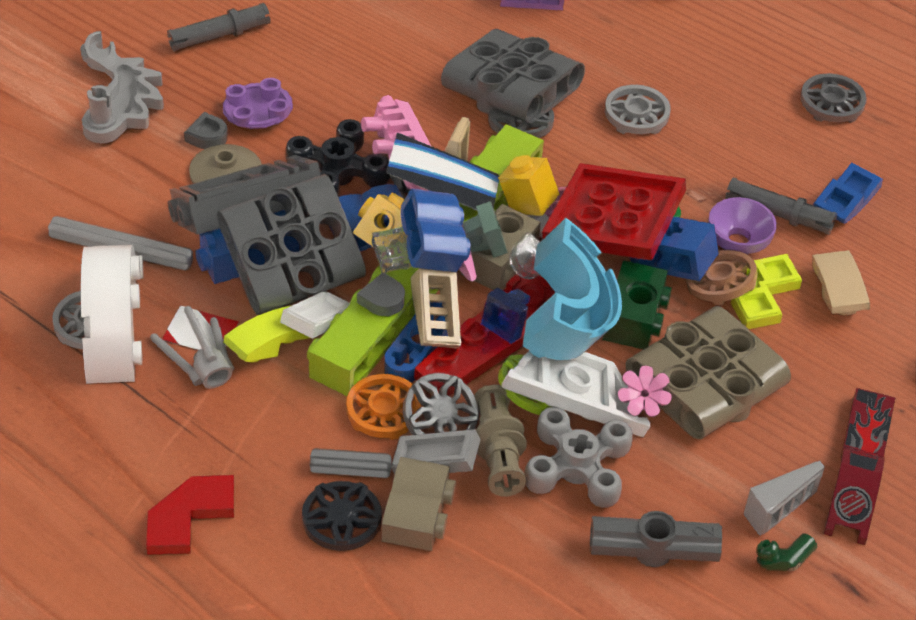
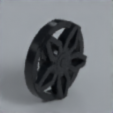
(341, 515)

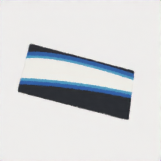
(442, 172)

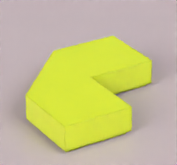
(758, 306)

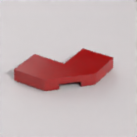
(194, 499)

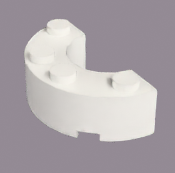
(107, 308)

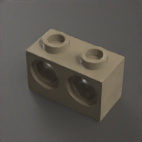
(498, 271)

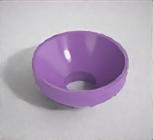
(744, 218)

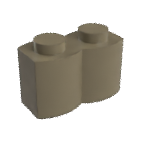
(416, 504)

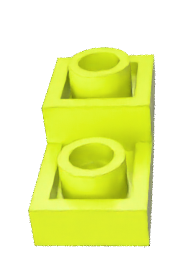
(261, 336)

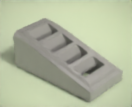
(779, 497)

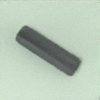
(350, 463)

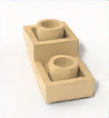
(841, 282)

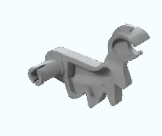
(125, 99)

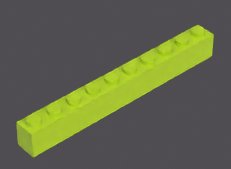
(360, 337)

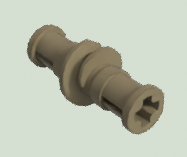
(500, 441)

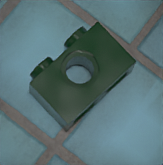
(642, 297)

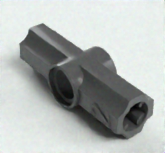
(655, 538)

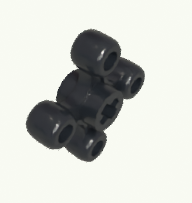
(339, 159)

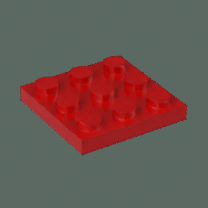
(619, 208)

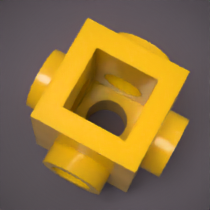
(373, 215)

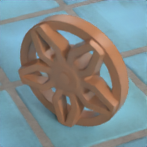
(725, 275)

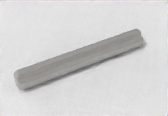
(92, 235)

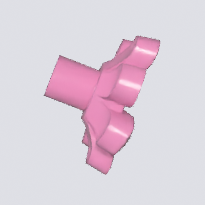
(646, 386)

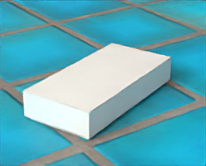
(313, 314)

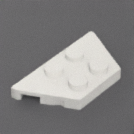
(577, 385)

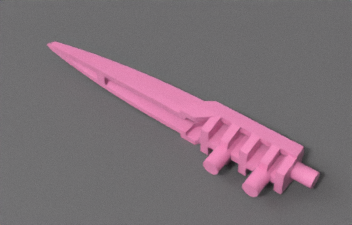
(394, 118)

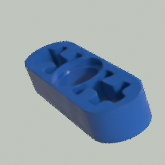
(404, 344)

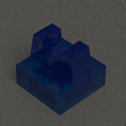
(506, 313)

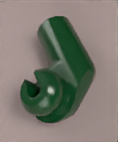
(785, 559)

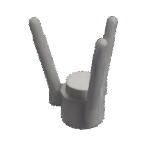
(210, 364)

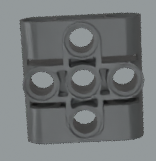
(513, 75)
(256, 227)

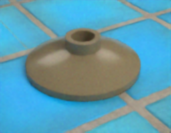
(221, 161)

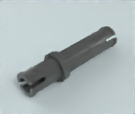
(231, 23)
(785, 207)

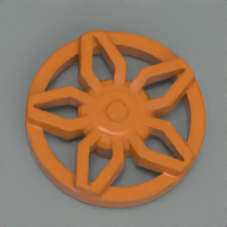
(381, 405)

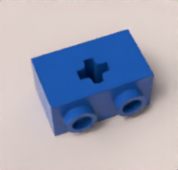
(685, 249)

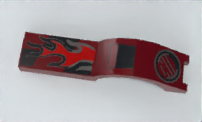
(861, 463)

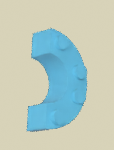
(584, 300)

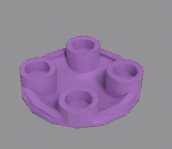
(257, 104)

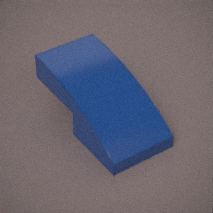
(849, 193)

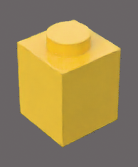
(529, 185)

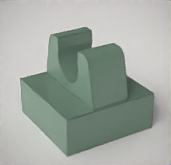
(485, 231)

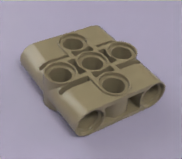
(712, 370)

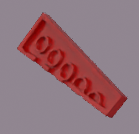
(479, 345)

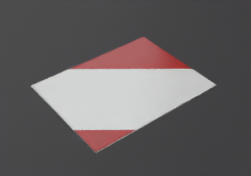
(181, 332)

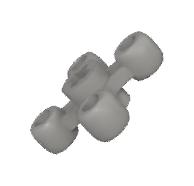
(579, 457)

